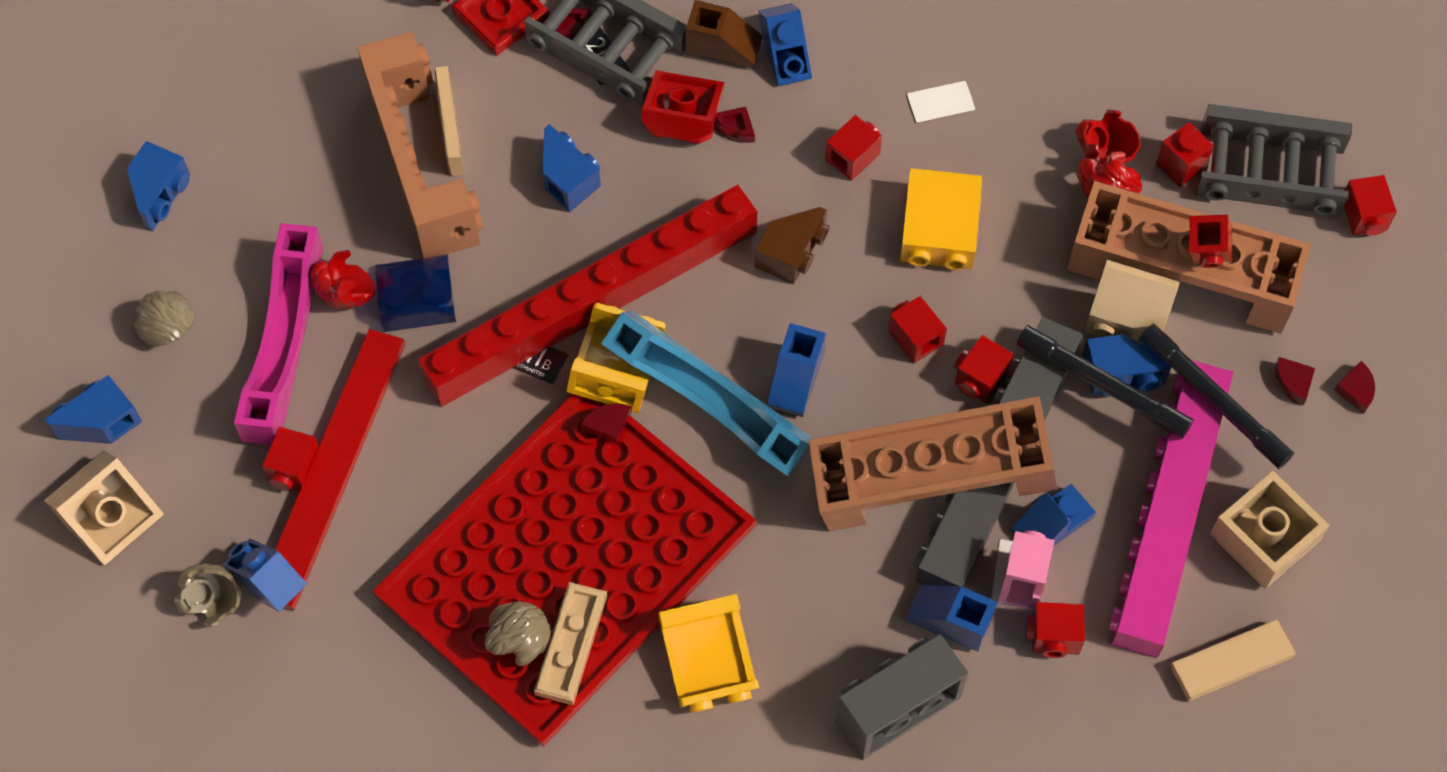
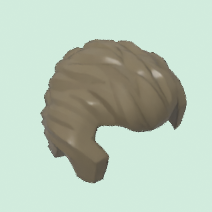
(163, 317)
(208, 591)
(518, 630)

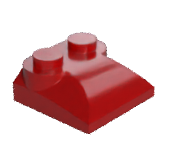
(681, 107)

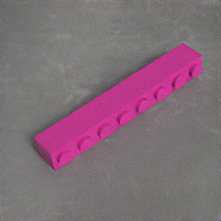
(1167, 522)

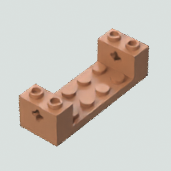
(398, 75)
(1156, 239)
(931, 459)

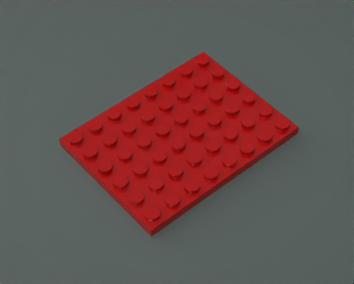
(558, 514)

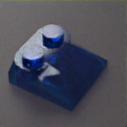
(415, 293)

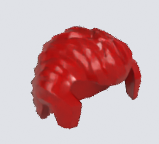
(1108, 136)
(1110, 173)
(341, 283)

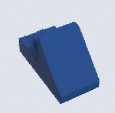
(1056, 515)

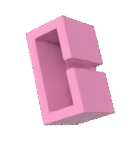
(1026, 569)

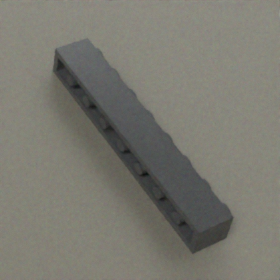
(973, 513)

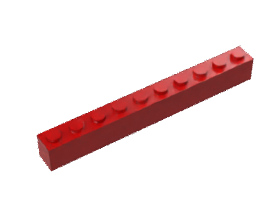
(569, 303)

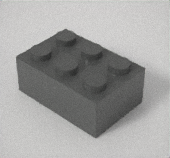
(900, 695)

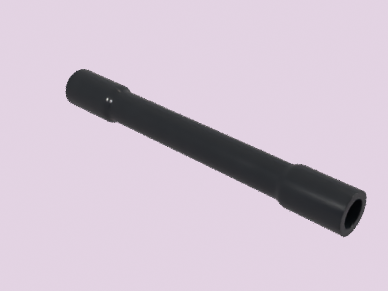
(1158, 412)
(1262, 439)

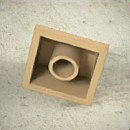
(1130, 302)
(104, 507)

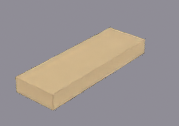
(448, 121)
(570, 643)
(1232, 660)

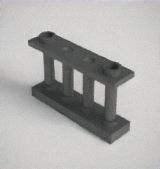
(638, 19)
(1276, 129)

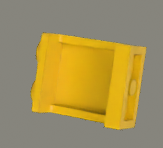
(941, 219)
(600, 372)
(708, 653)

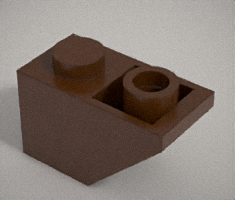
(721, 35)
(789, 244)

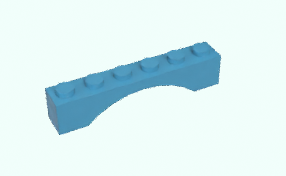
(742, 413)

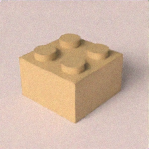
(1269, 529)

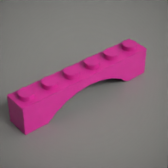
(270, 383)

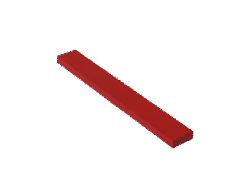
(338, 452)

